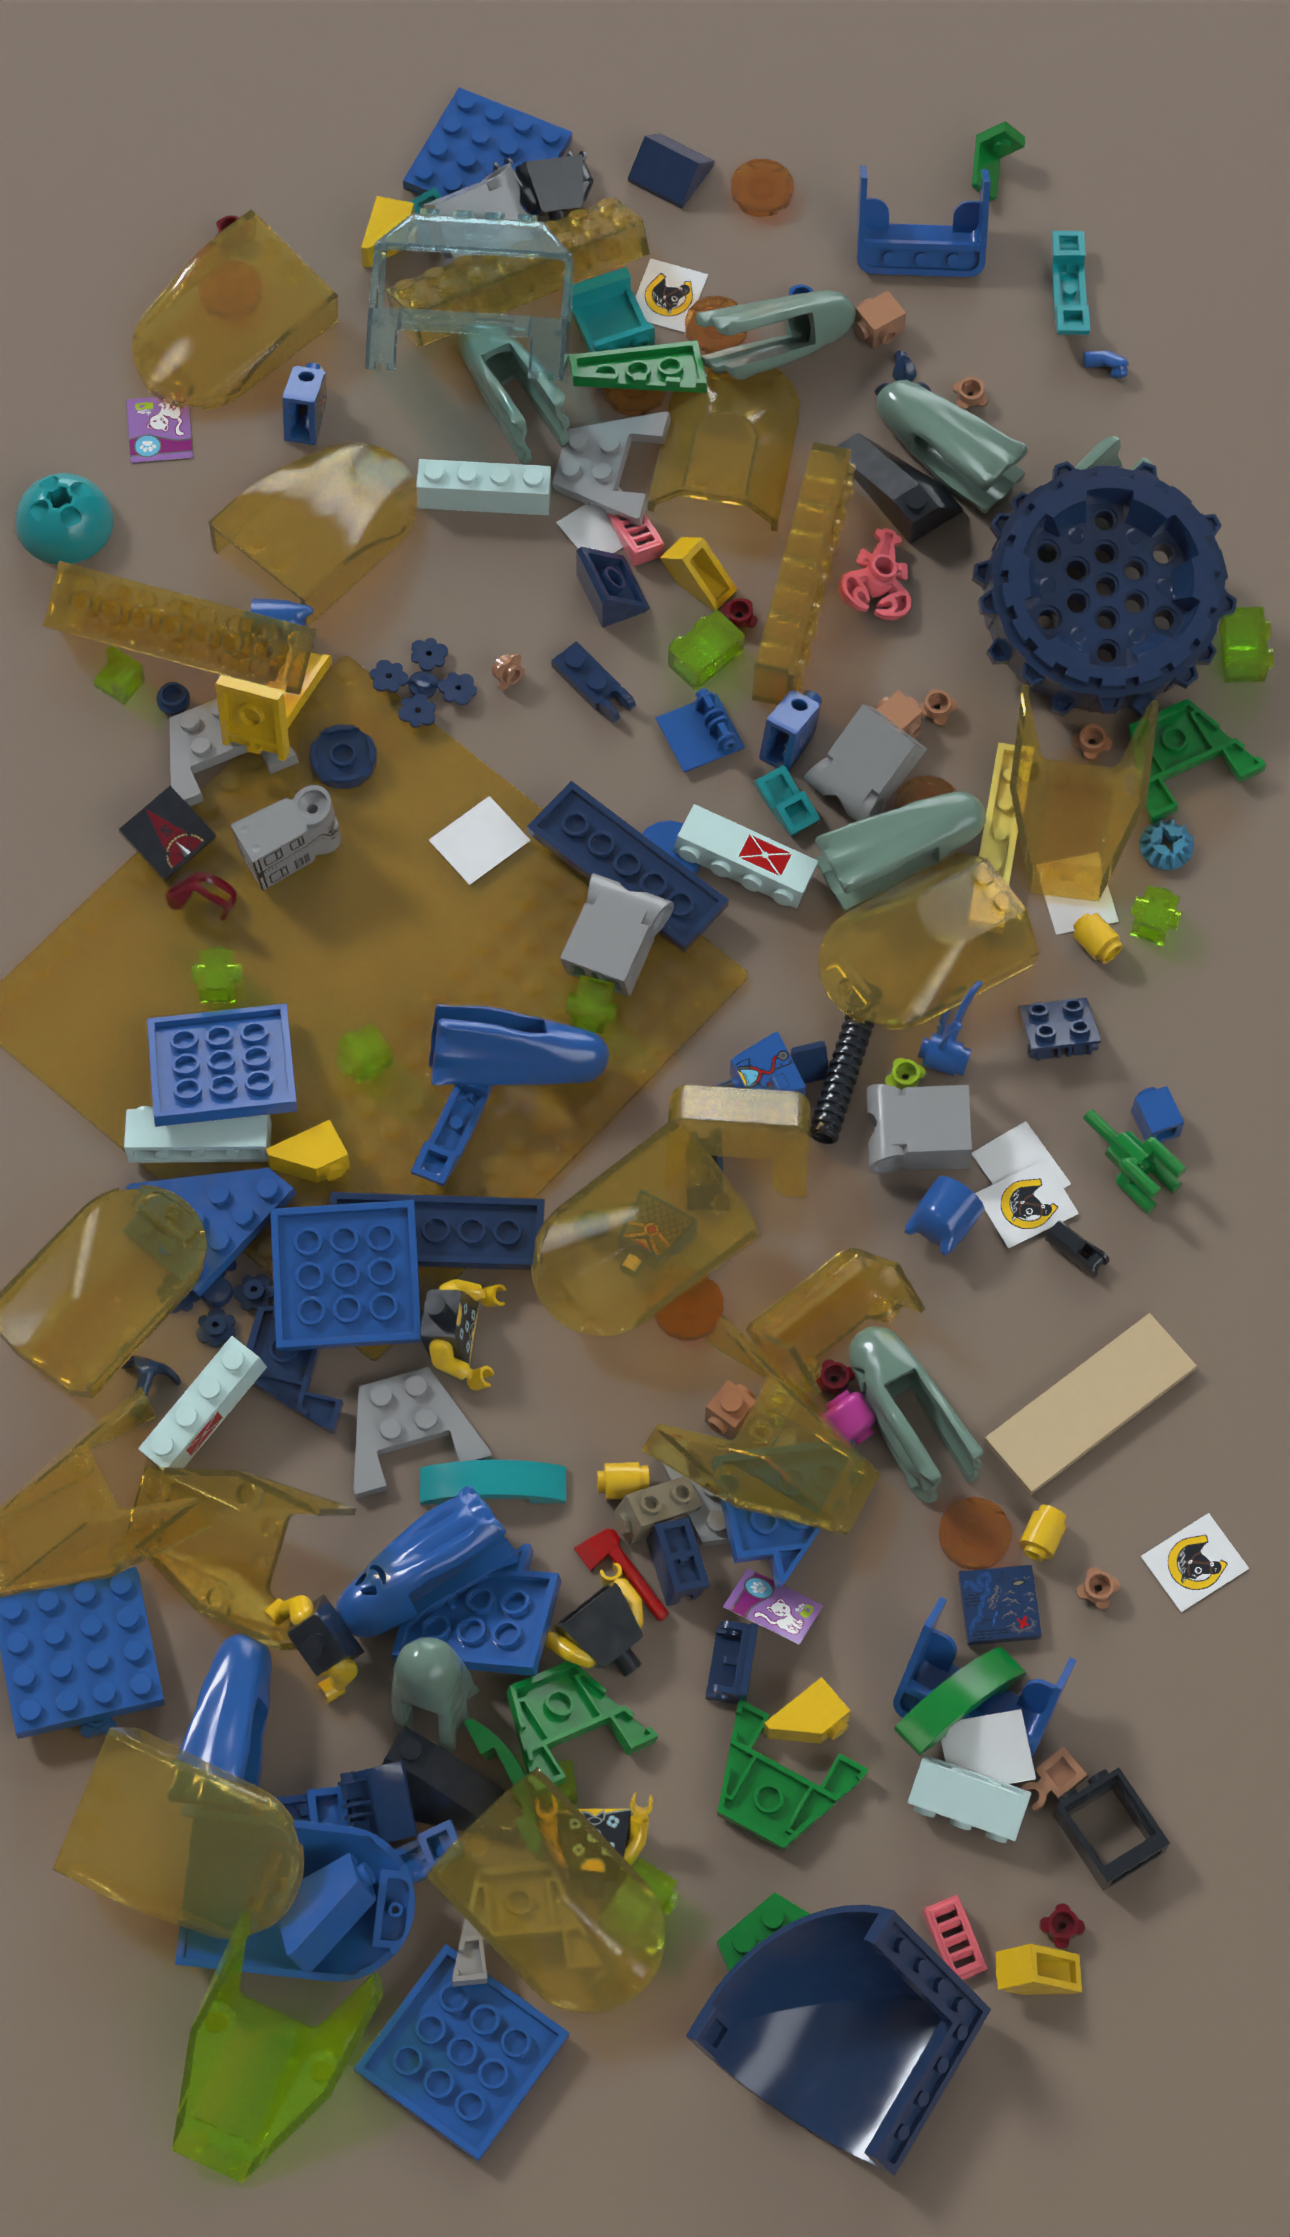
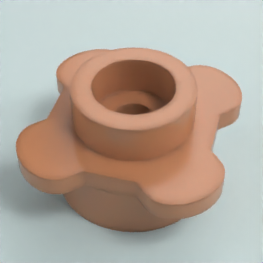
(973, 386)
(508, 670)
(938, 698)
(1096, 734)
(1094, 1578)

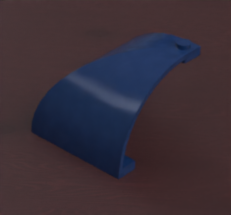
(844, 2028)

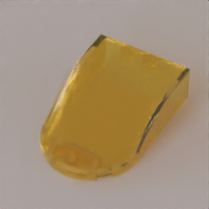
(230, 318)
(322, 520)
(181, 1838)

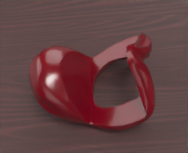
(180, 894)

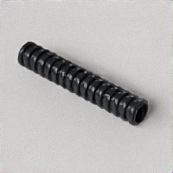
(840, 1080)

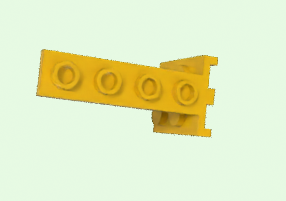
(261, 714)

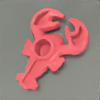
(878, 578)

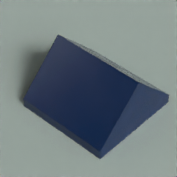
(669, 169)
(609, 585)

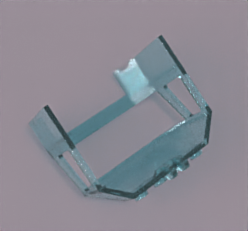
(479, 236)

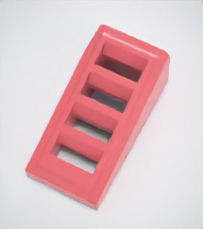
(642, 553)
(960, 1919)

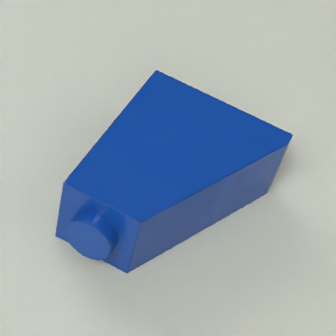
(326, 1910)

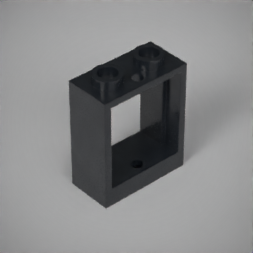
(1132, 1860)

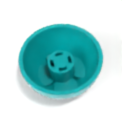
(64, 518)

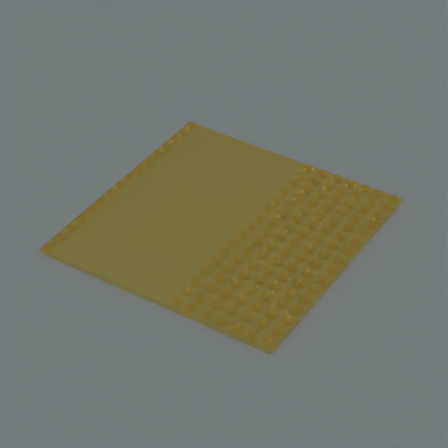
(350, 943)

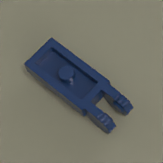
(592, 681)

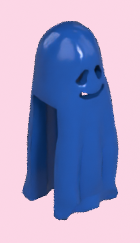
(510, 1049)
(426, 1565)
(233, 1709)

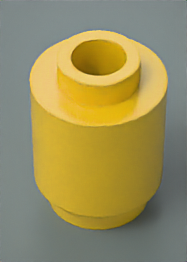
(1097, 937)
(622, 1479)
(1043, 1533)

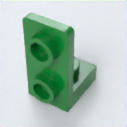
(989, 148)

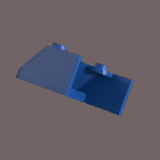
(920, 248)
(933, 1664)

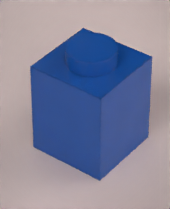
(1157, 1114)

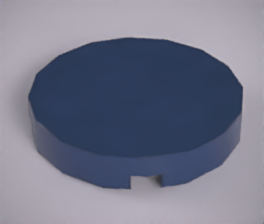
(343, 756)

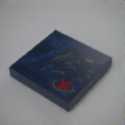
(999, 1605)

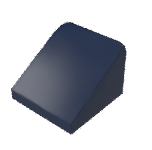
(811, 1061)

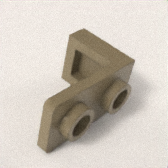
(653, 1506)

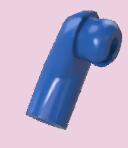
(1106, 359)

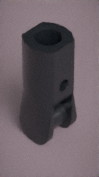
(1072, 1245)

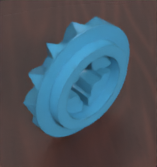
(1159, 855)

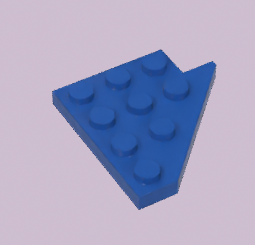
(232, 1211)
(767, 1537)
(496, 1621)

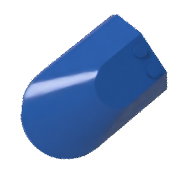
(362, 1949)

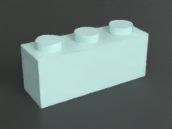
(968, 1799)

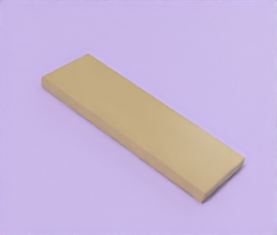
(1090, 1404)

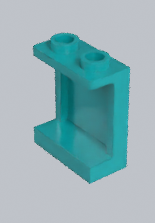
(609, 313)

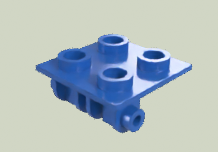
(700, 731)

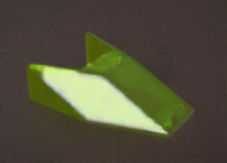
(257, 2070)

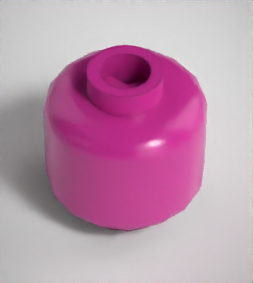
(852, 1415)

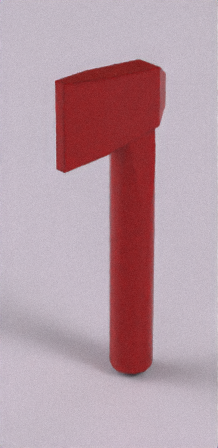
(607, 1543)

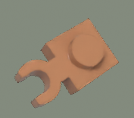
(1057, 1775)

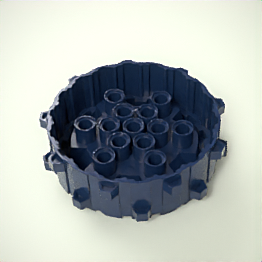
(1142, 519)

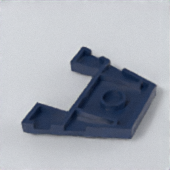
(290, 1374)

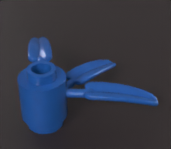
(944, 1052)

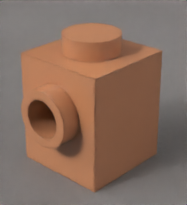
(879, 320)
(903, 712)
(729, 1409)

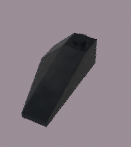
(901, 492)
(441, 1783)

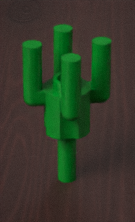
(1136, 1161)

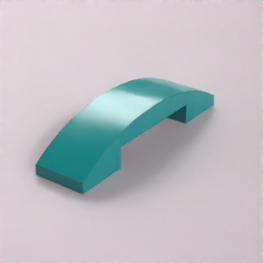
(1069, 283)
(494, 1480)

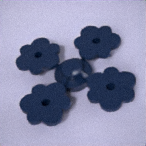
(422, 683)
(219, 1295)

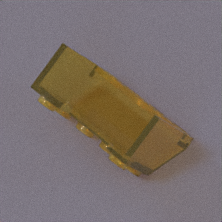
(750, 1126)

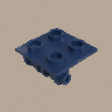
(1058, 1026)
(379, 1801)

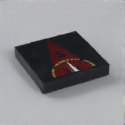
(167, 833)

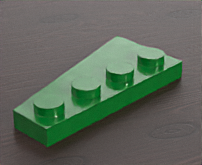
(651, 367)

